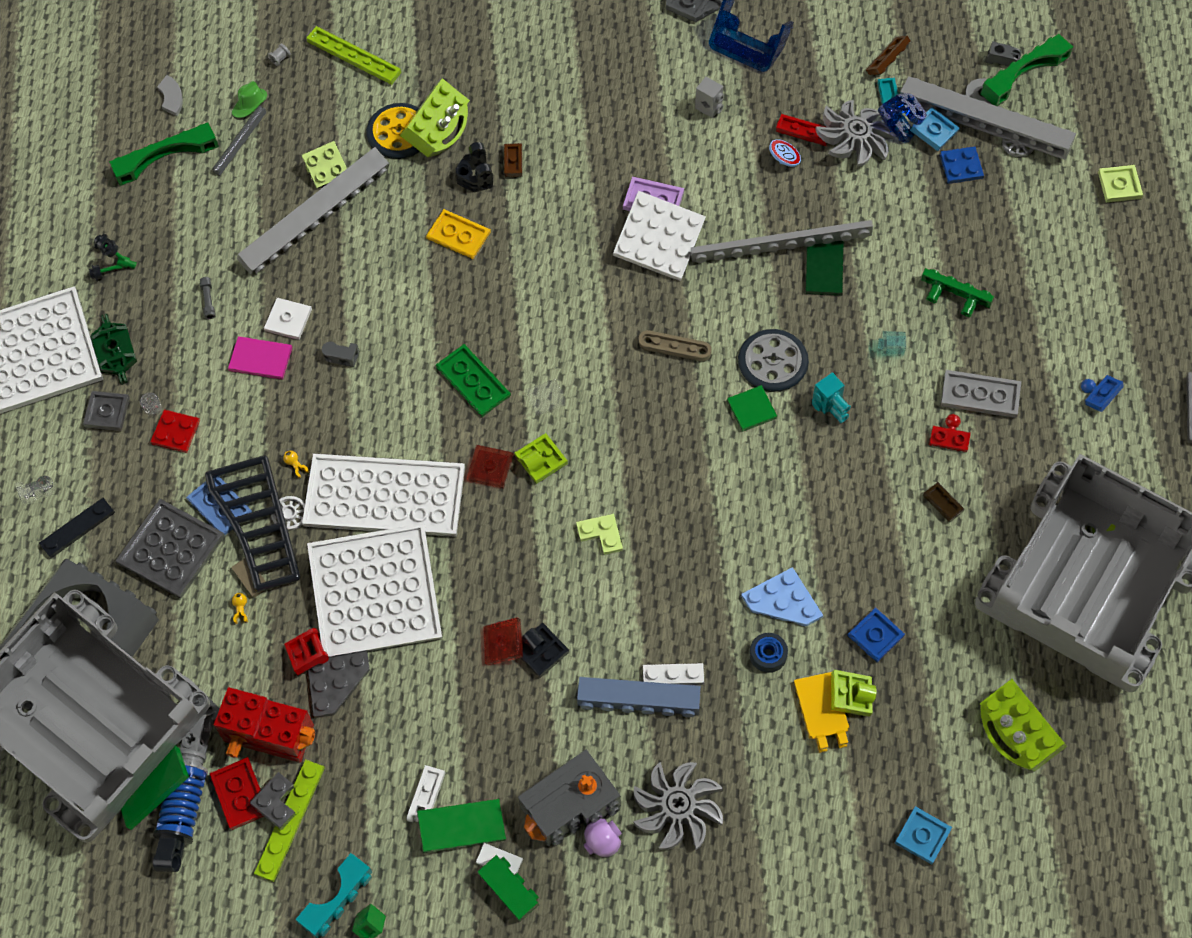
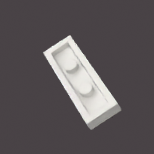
(674, 674)

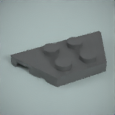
(693, 9)

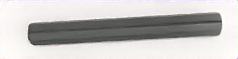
(239, 140)

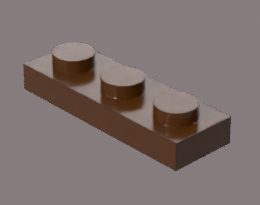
(888, 55)

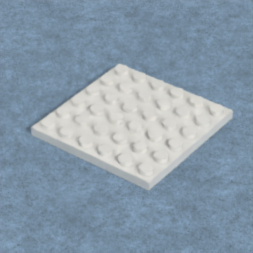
(44, 350)
(374, 590)

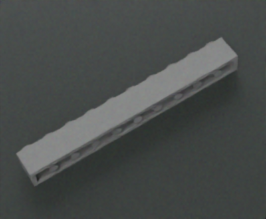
(992, 118)
(312, 211)

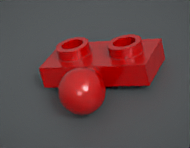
(949, 437)

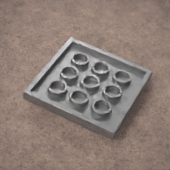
(170, 548)

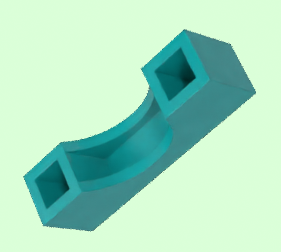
(317, 917)

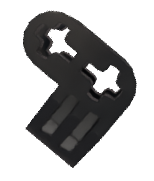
(475, 161)

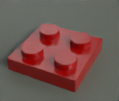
(175, 431)

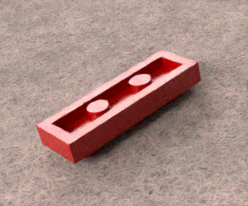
(799, 129)

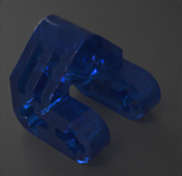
(893, 117)

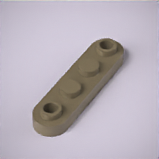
(675, 345)

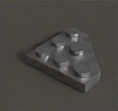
(336, 681)

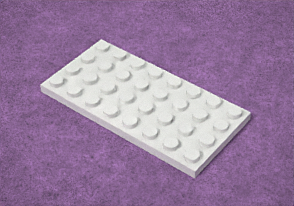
(383, 494)

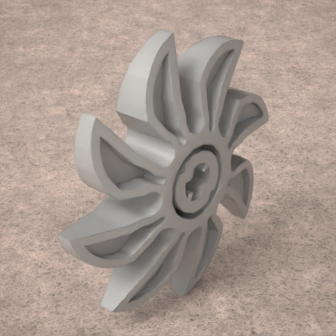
(854, 133)
(683, 814)

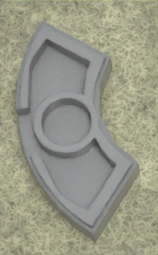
(172, 95)

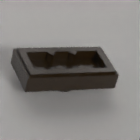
(943, 502)

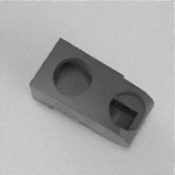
(1002, 54)
(341, 354)

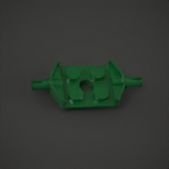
(121, 357)

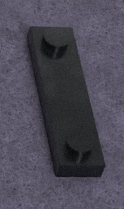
(76, 527)

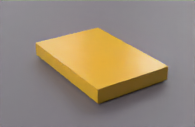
(458, 234)

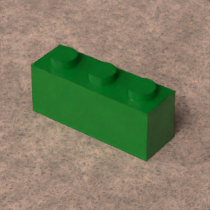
(509, 887)

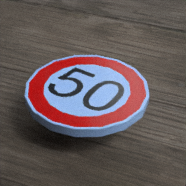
(784, 153)

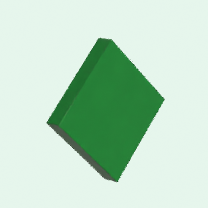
(752, 408)

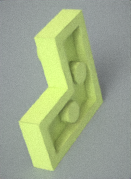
(603, 528)

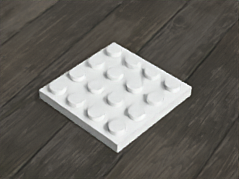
(659, 235)

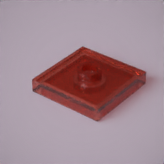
(490, 466)
(502, 641)

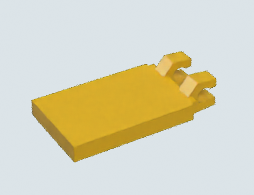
(815, 704)

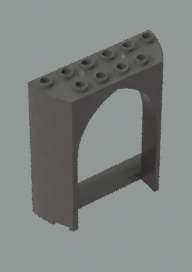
(129, 613)

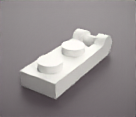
(426, 791)

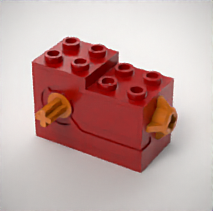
(263, 726)

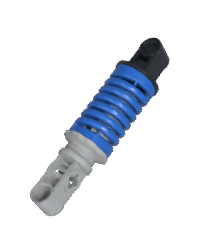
(180, 807)

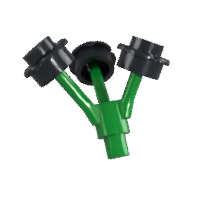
(108, 248)

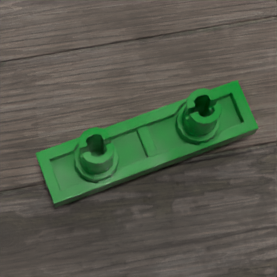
(972, 295)

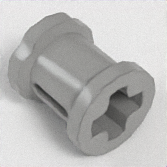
(279, 54)

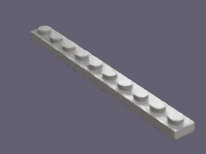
(782, 241)

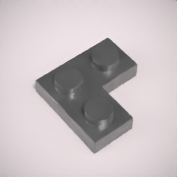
(270, 802)

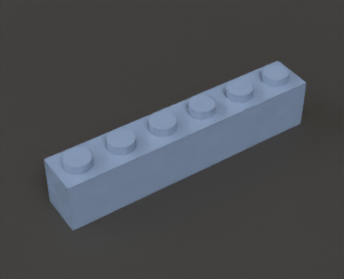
(638, 695)

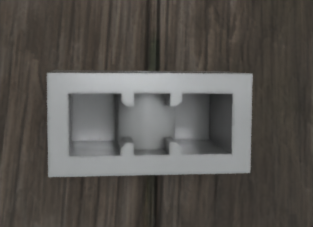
(709, 97)

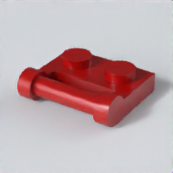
(300, 654)

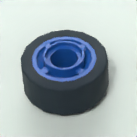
(764, 662)

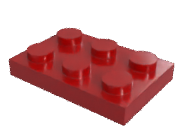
(236, 788)

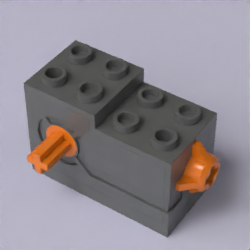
(568, 798)

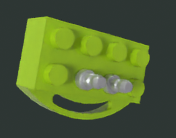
(437, 120)
(1020, 727)

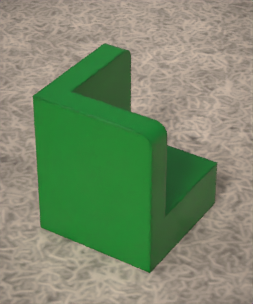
(369, 922)

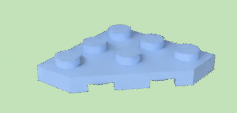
(783, 599)

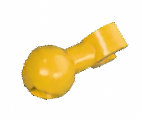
(292, 459)
(239, 603)

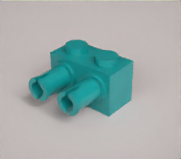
(828, 398)

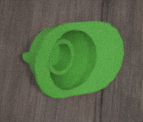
(249, 98)

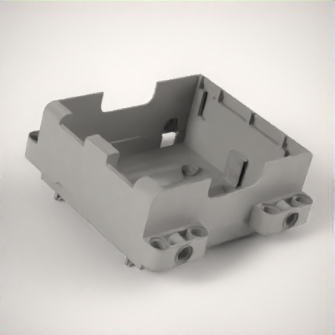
(1100, 589)
(94, 713)

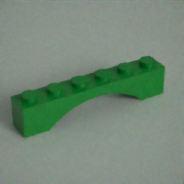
(1050, 53)
(130, 166)

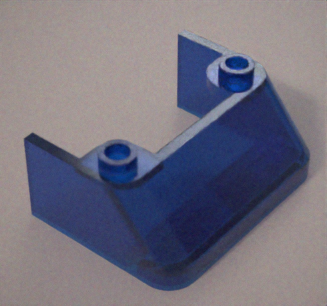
(744, 48)

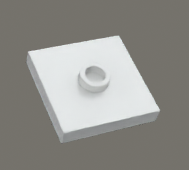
(288, 318)

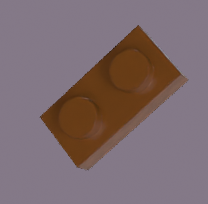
(513, 160)

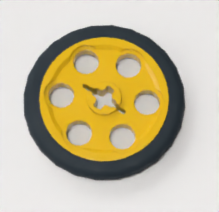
(375, 129)

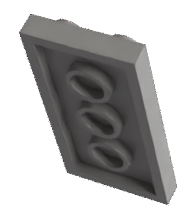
(981, 393)

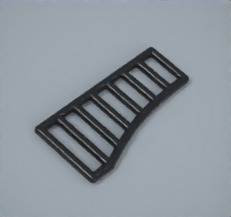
(236, 521)

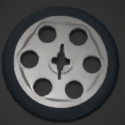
(759, 377)

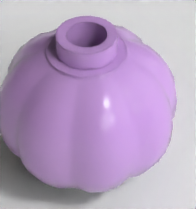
(602, 838)

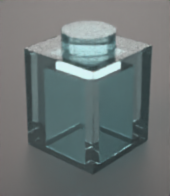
(892, 343)

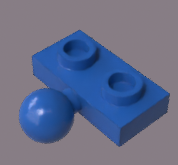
(1101, 394)

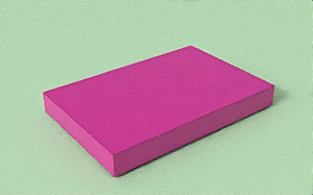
(260, 357)

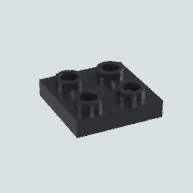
(542, 649)

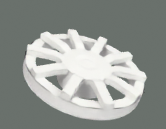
(290, 512)

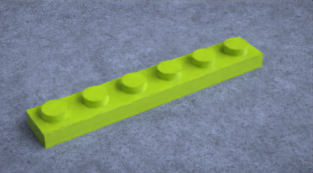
(354, 55)
(281, 839)

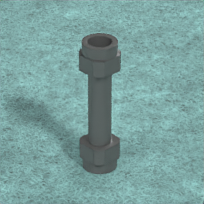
(208, 310)

